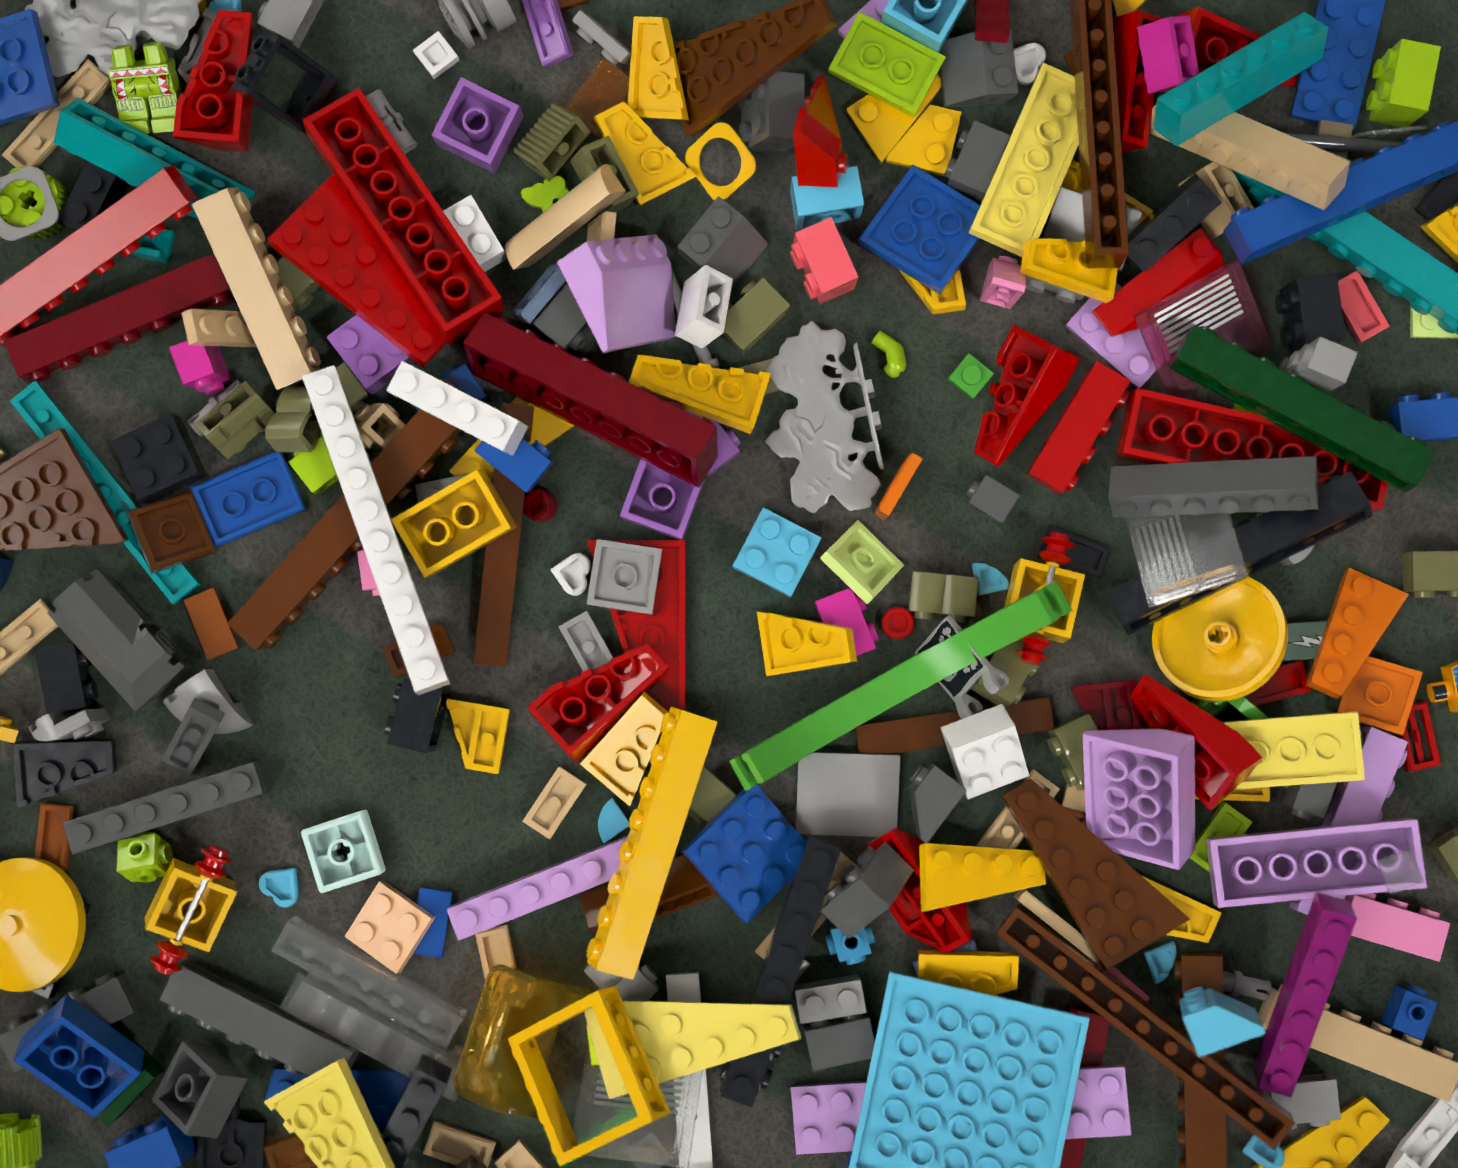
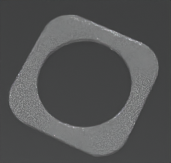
(1388, 132)

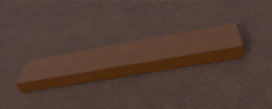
(925, 730)

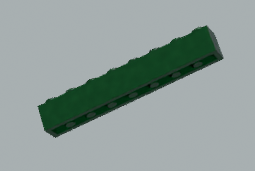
(1302, 408)

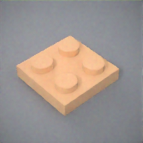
(390, 927)

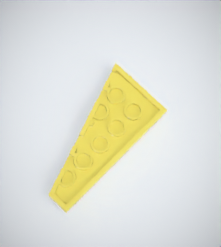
(694, 1036)
(332, 1120)

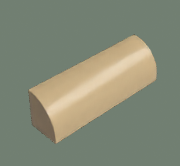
(564, 218)

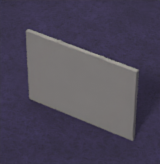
(1068, 218)

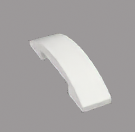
(1428, 1135)

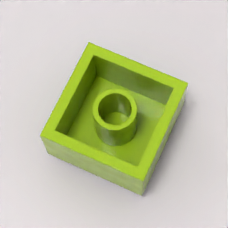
(1403, 83)

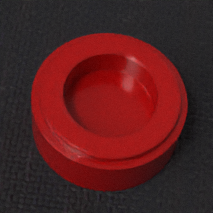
(897, 623)

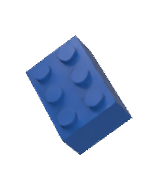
(79, 1056)

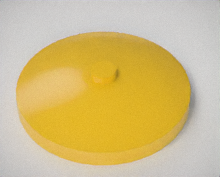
(1223, 642)
(38, 924)

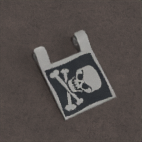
(963, 680)

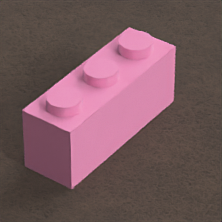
(1397, 927)

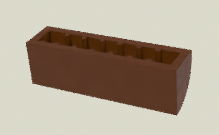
(681, 890)

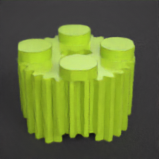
(17, 202)
(20, 1141)

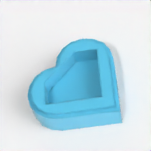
(281, 885)
(1263, 1154)

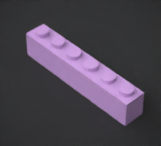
(1363, 799)
(535, 890)

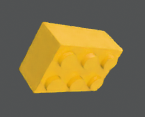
(454, 523)

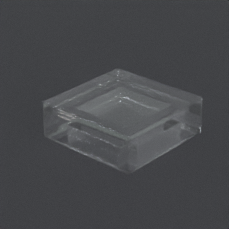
(1400, 871)

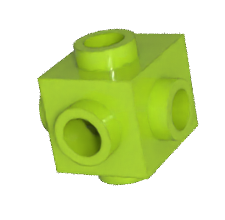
(143, 857)

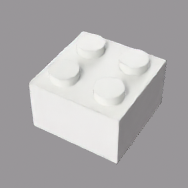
(985, 751)

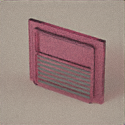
(1214, 301)

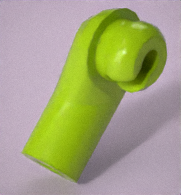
(894, 354)

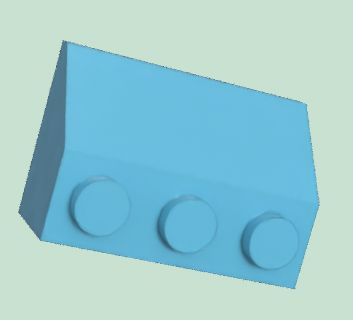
(1217, 1020)

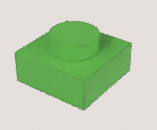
(970, 376)

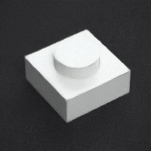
(436, 55)

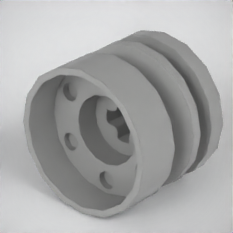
(471, 14)

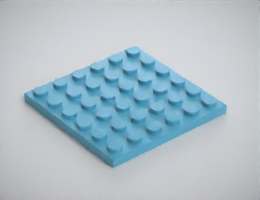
(967, 1080)

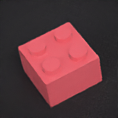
(824, 261)

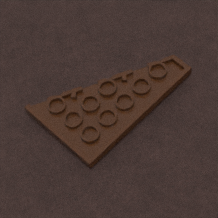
(53, 499)

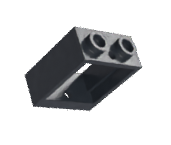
(309, 96)

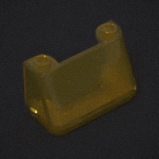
(508, 1005)

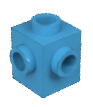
(852, 954)

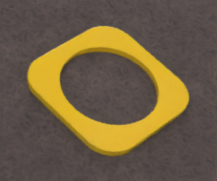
(748, 162)

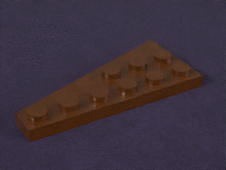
(739, 56)
(1102, 892)

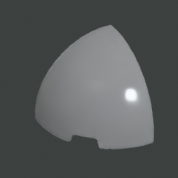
(210, 690)

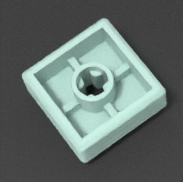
(334, 870)

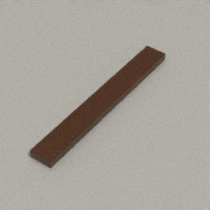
(501, 564)

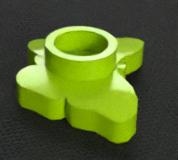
(545, 194)

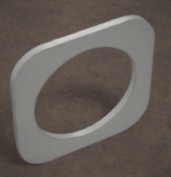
(51, 211)

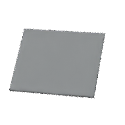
(847, 794)

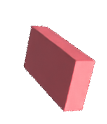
(1360, 308)

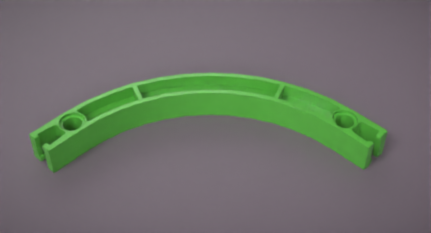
(899, 684)

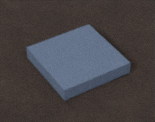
(539, 294)

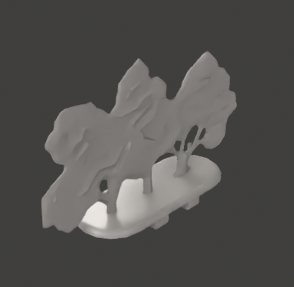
(103, 24)
(819, 427)

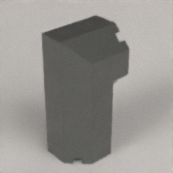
(119, 639)

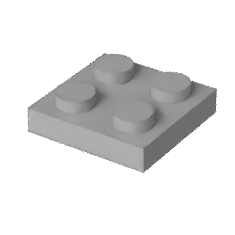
(624, 576)

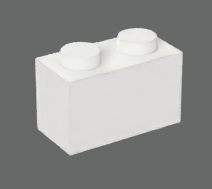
(476, 233)
(703, 306)

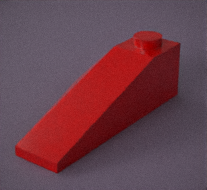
(209, 108)
(589, 705)
(1221, 753)

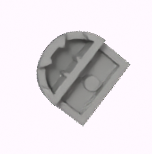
(65, 726)

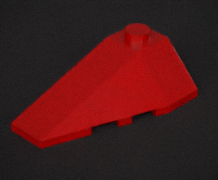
(1219, 38)
(818, 140)
(1172, 272)
(1028, 385)

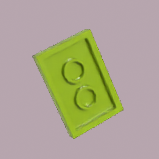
(886, 64)

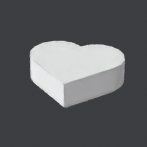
(1027, 61)
(572, 573)

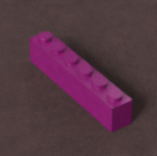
(1304, 994)

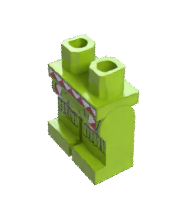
(146, 88)

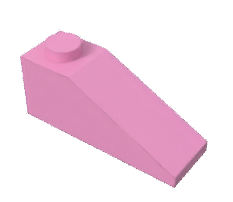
(1003, 282)

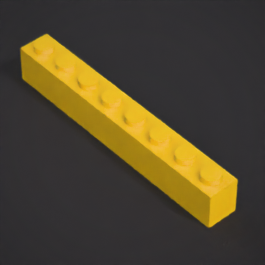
(650, 843)

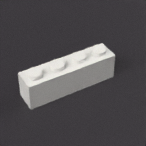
(457, 408)

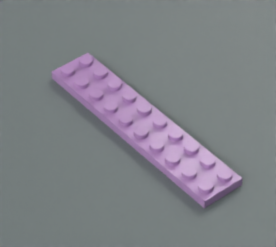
(830, 1112)

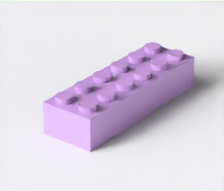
(1307, 861)

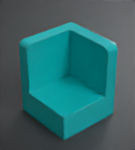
(156, 249)

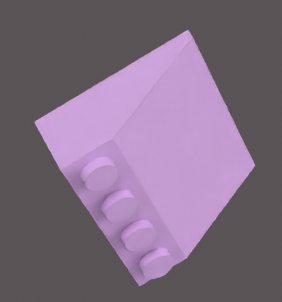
(623, 290)
(1141, 793)

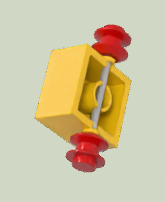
(1031, 576)
(190, 907)

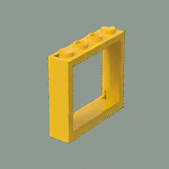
(628, 1057)

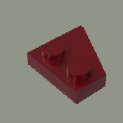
(1109, 704)

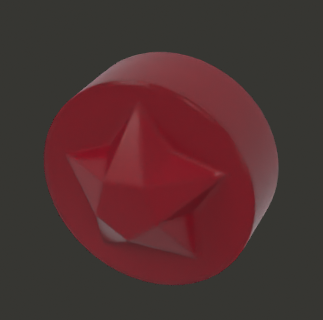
(540, 505)

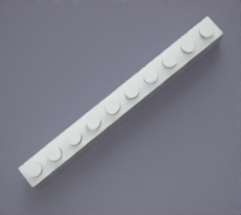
(376, 530)

